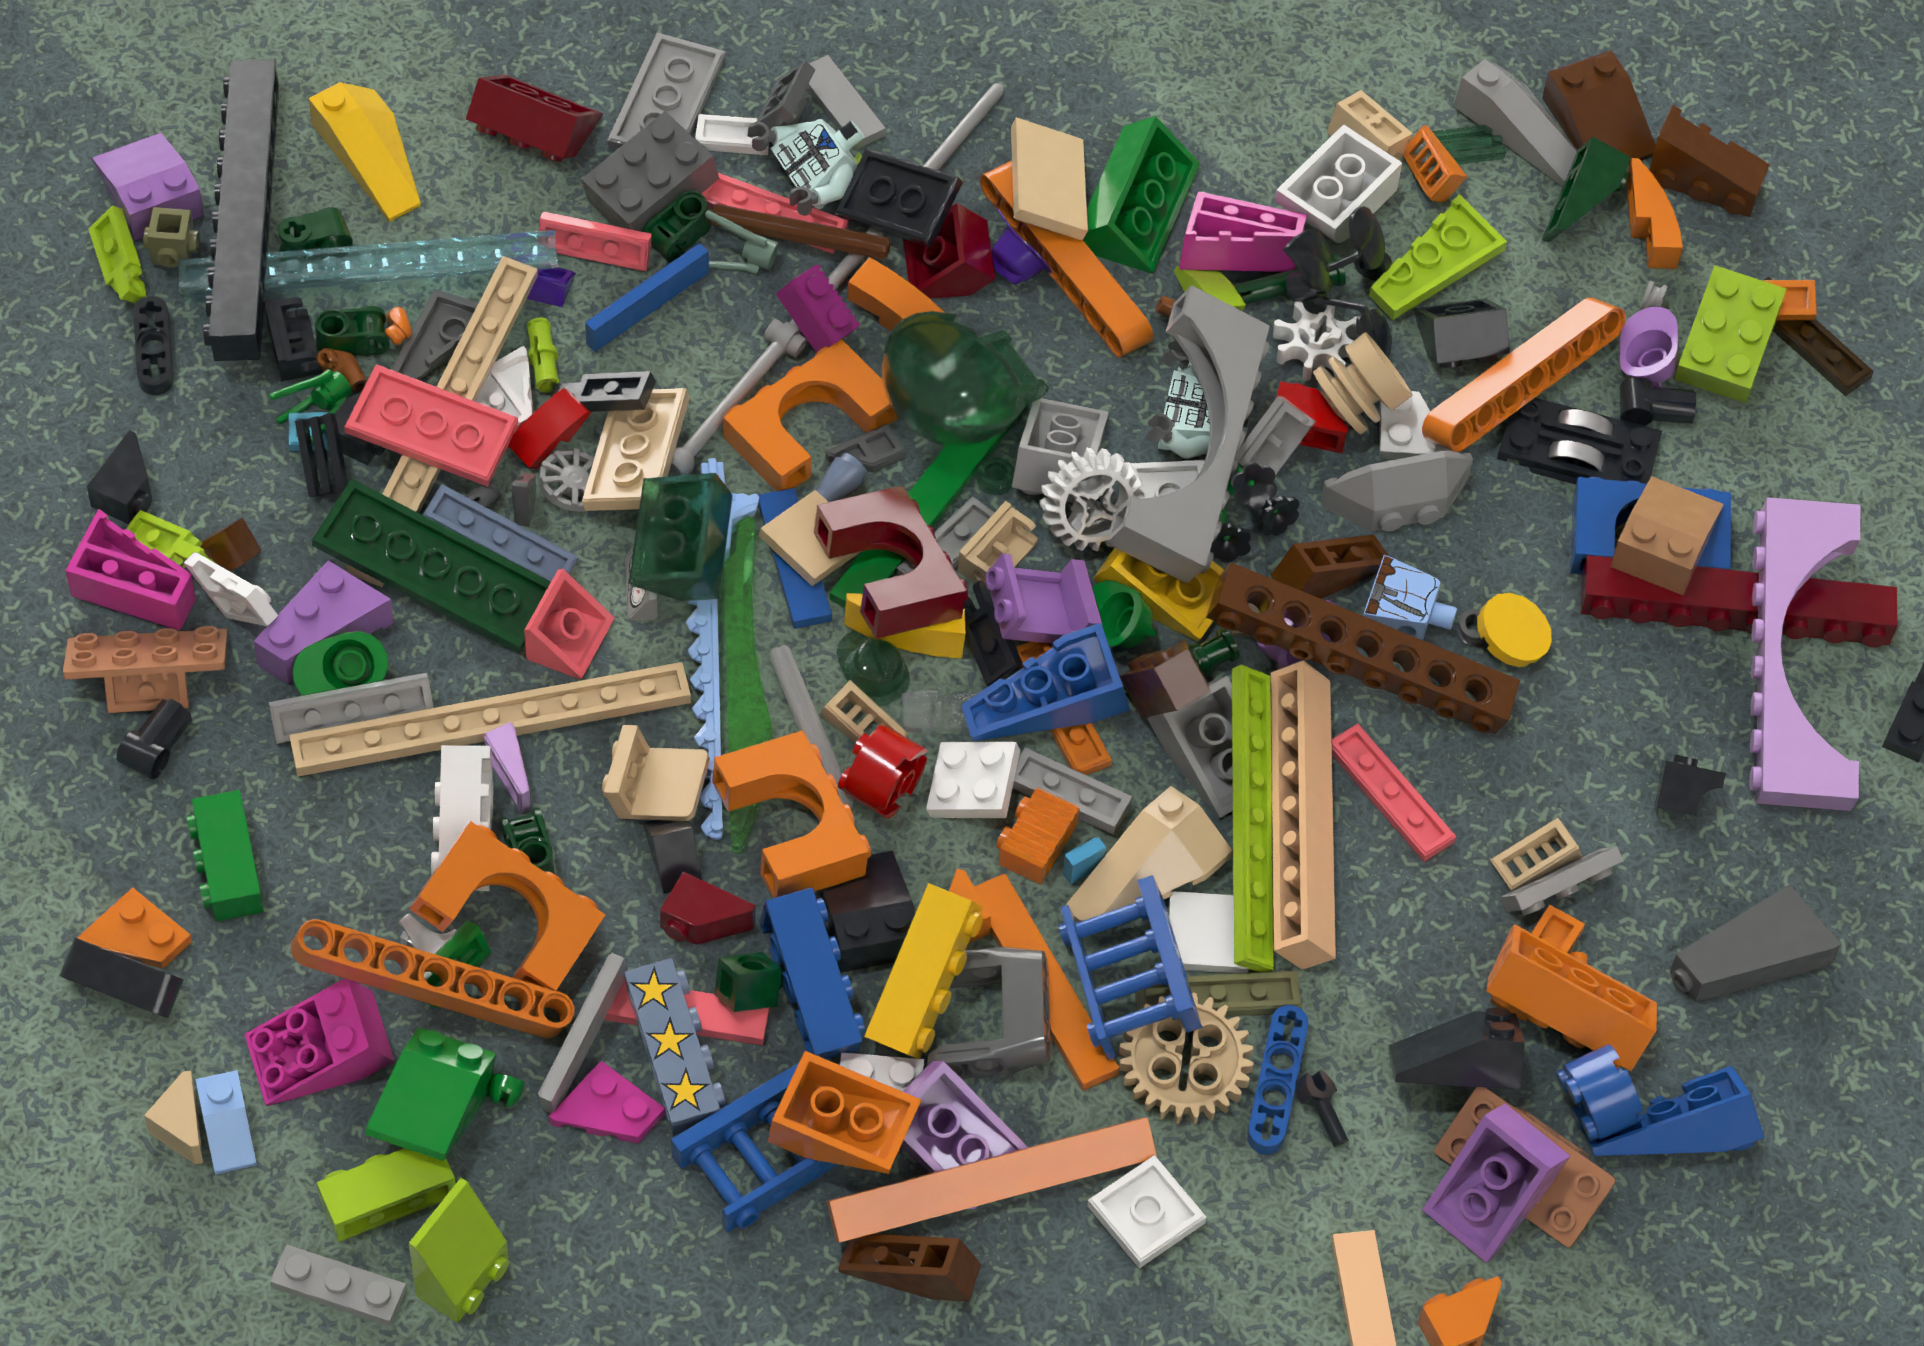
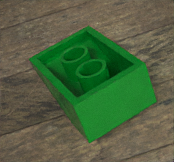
(432, 1094)

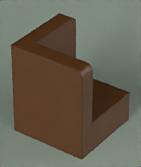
(231, 545)

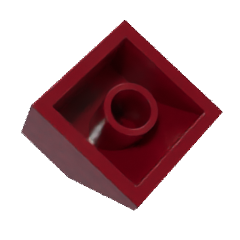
(958, 259)

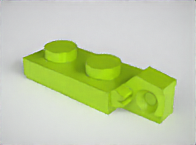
(118, 255)
(166, 537)

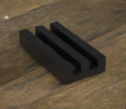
(308, 458)

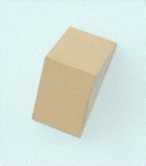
(176, 1120)

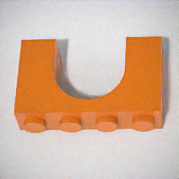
(831, 377)
(794, 771)
(481, 860)

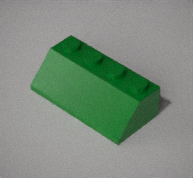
(1139, 195)

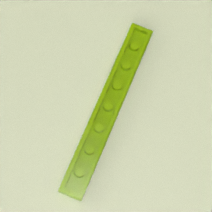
(1252, 820)

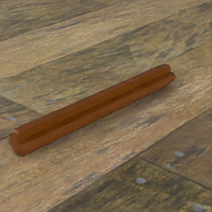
(805, 232)

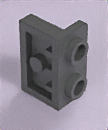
(787, 97)

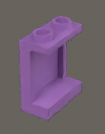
(1041, 603)

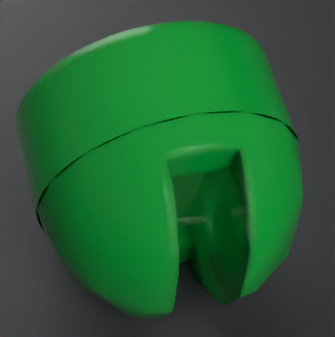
(505, 1087)

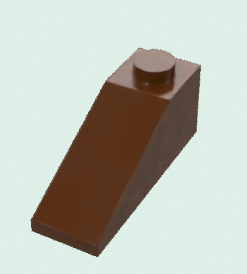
(1330, 564)
(913, 1264)

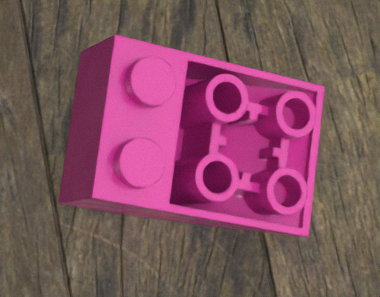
(320, 1043)

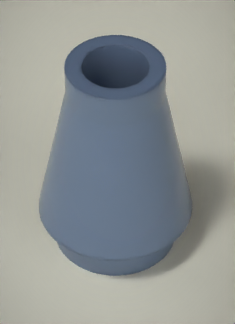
(842, 478)

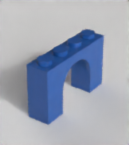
(1605, 504)

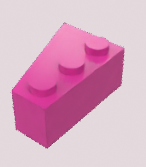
(128, 576)

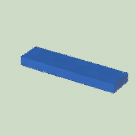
(647, 297)
(805, 603)

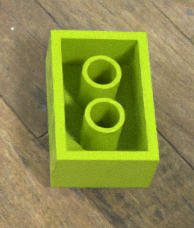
(1730, 334)

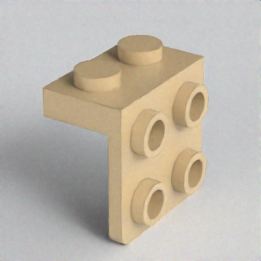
(653, 781)

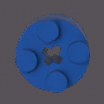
(1601, 1092)

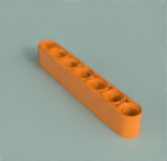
(1076, 273)
(1523, 374)
(413, 983)

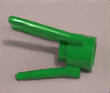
(328, 392)

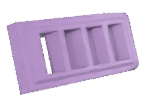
(509, 764)

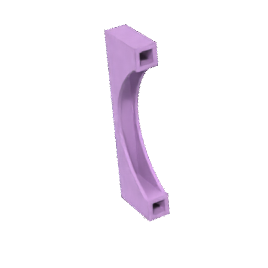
(1791, 757)

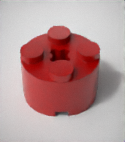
(883, 770)

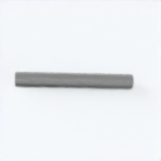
(805, 712)

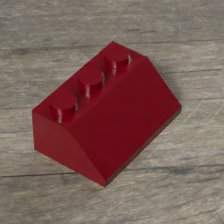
(531, 116)

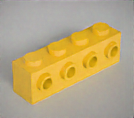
(925, 971)

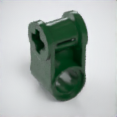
(674, 230)
(315, 231)
(350, 330)
(531, 837)

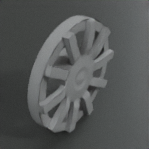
(571, 480)

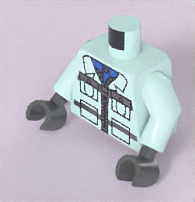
(813, 158)
(1185, 421)

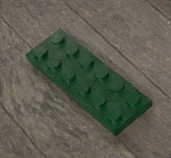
(431, 564)

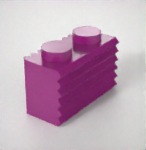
(817, 308)

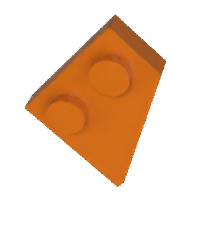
(138, 931)

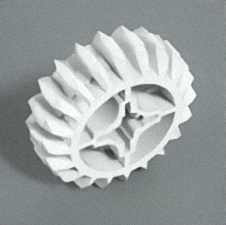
(1104, 472)

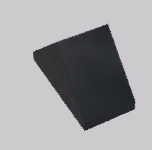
(672, 851)

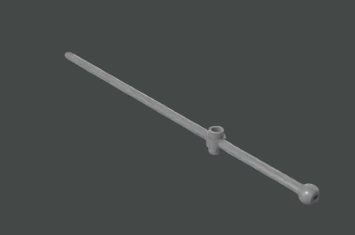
(787, 336)

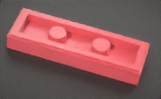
(599, 241)

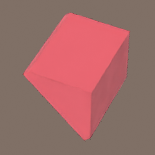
(566, 627)

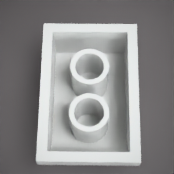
(1339, 179)

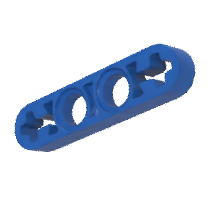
(1276, 1079)

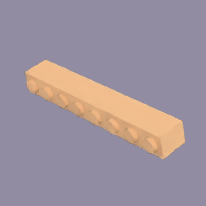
(1302, 816)

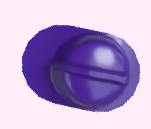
(1016, 258)

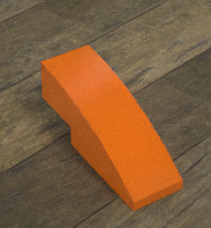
(1652, 217)
(887, 294)

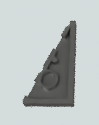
(434, 334)

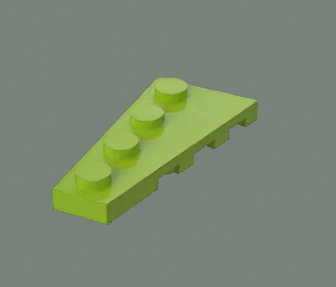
(1445, 253)

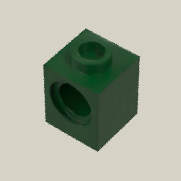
(748, 982)

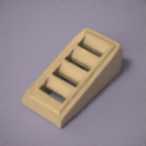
(861, 702)
(1541, 838)

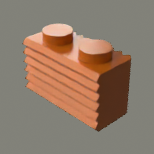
(1038, 835)

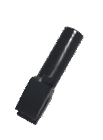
(1317, 1092)

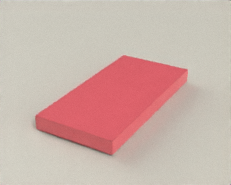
(431, 425)

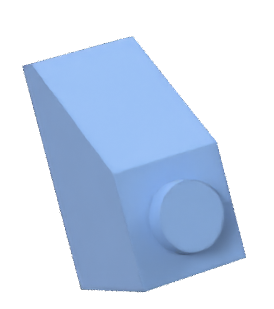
(226, 1122)

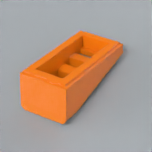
(1453, 175)

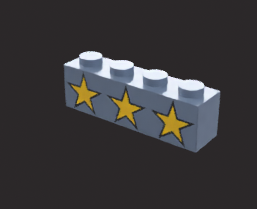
(673, 1045)

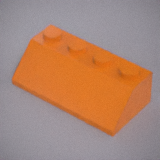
(1571, 997)

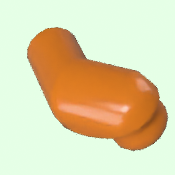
(399, 325)

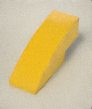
(934, 640)

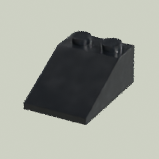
(870, 914)
(1466, 1051)

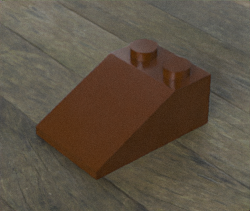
(1599, 102)

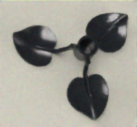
(1312, 281)

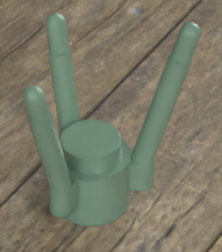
(757, 249)

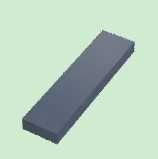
(498, 534)

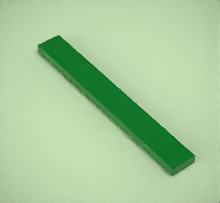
(934, 495)

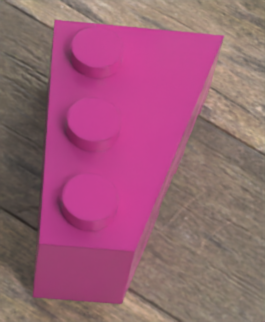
(1238, 236)

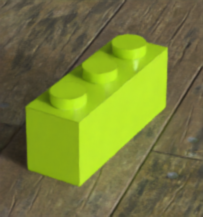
(383, 1190)

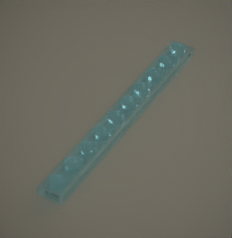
(386, 262)

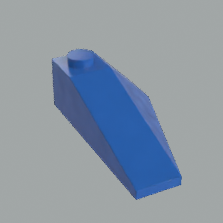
(1059, 689)
(1708, 1117)

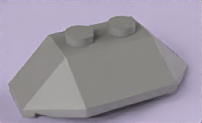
(1398, 490)

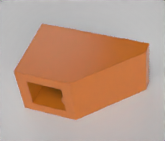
(1461, 1316)

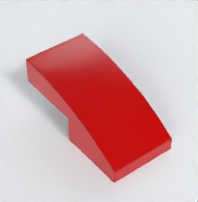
(551, 423)

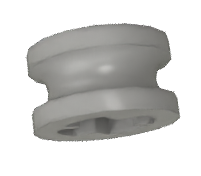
(1653, 296)

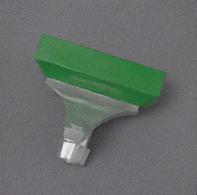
(461, 945)

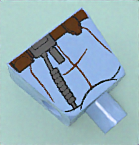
(1407, 599)

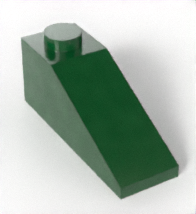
(1592, 178)

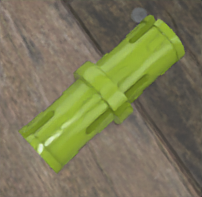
(542, 354)

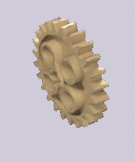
(1223, 1063)

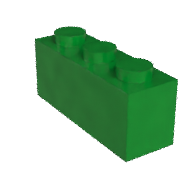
(225, 856)

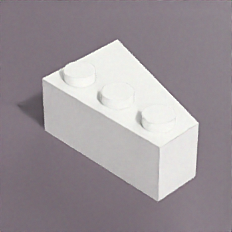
(463, 795)

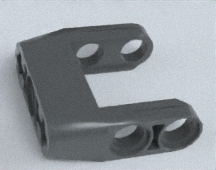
(1024, 1014)

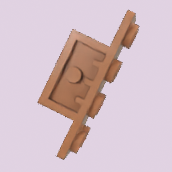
(145, 666)
(1573, 1194)

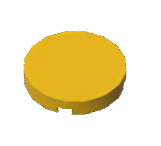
(1514, 629)

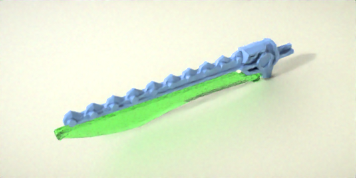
(746, 705)

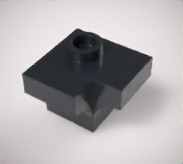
(1684, 784)

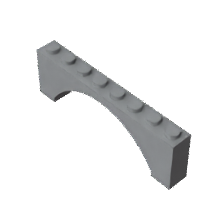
(1225, 351)

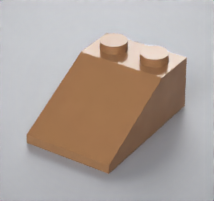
(1666, 535)

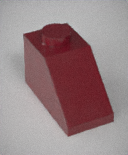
(704, 912)

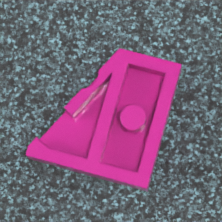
(608, 1106)

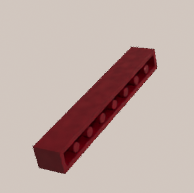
(1724, 601)

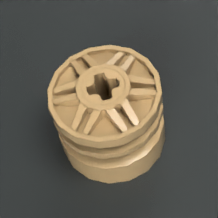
(1362, 383)

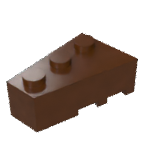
(1705, 167)
(1165, 680)

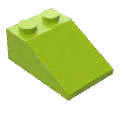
(457, 1254)

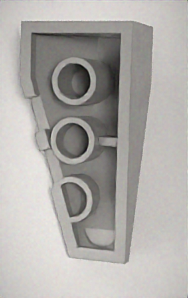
(1510, 108)

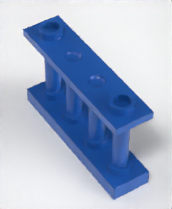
(1167, 972)
(731, 1126)

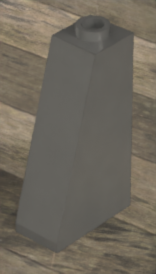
(1755, 948)

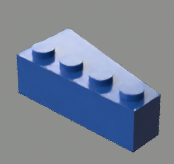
(812, 973)

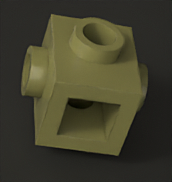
(171, 236)

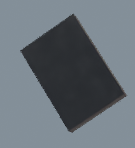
(899, 197)

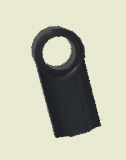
(1644, 403)
(151, 745)

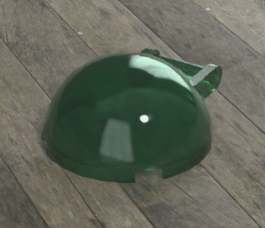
(954, 383)

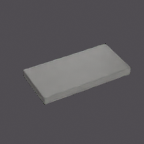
(671, 79)

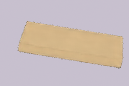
(1048, 179)
(635, 448)

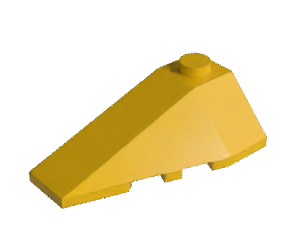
(368, 144)

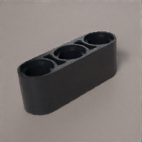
(121, 977)

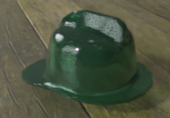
(873, 667)

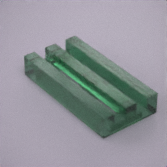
(1469, 138)

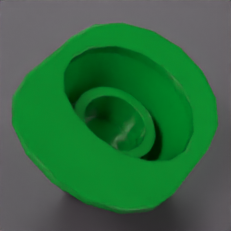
(1123, 614)
(340, 663)

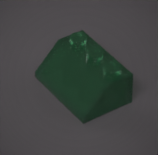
(681, 536)

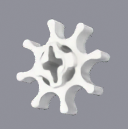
(1313, 338)

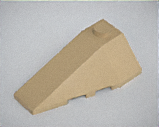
(1166, 840)

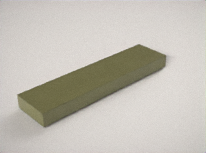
(1241, 992)

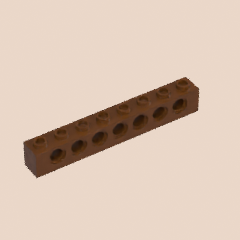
(1384, 645)

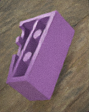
(322, 609)

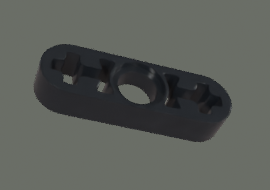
(144, 334)

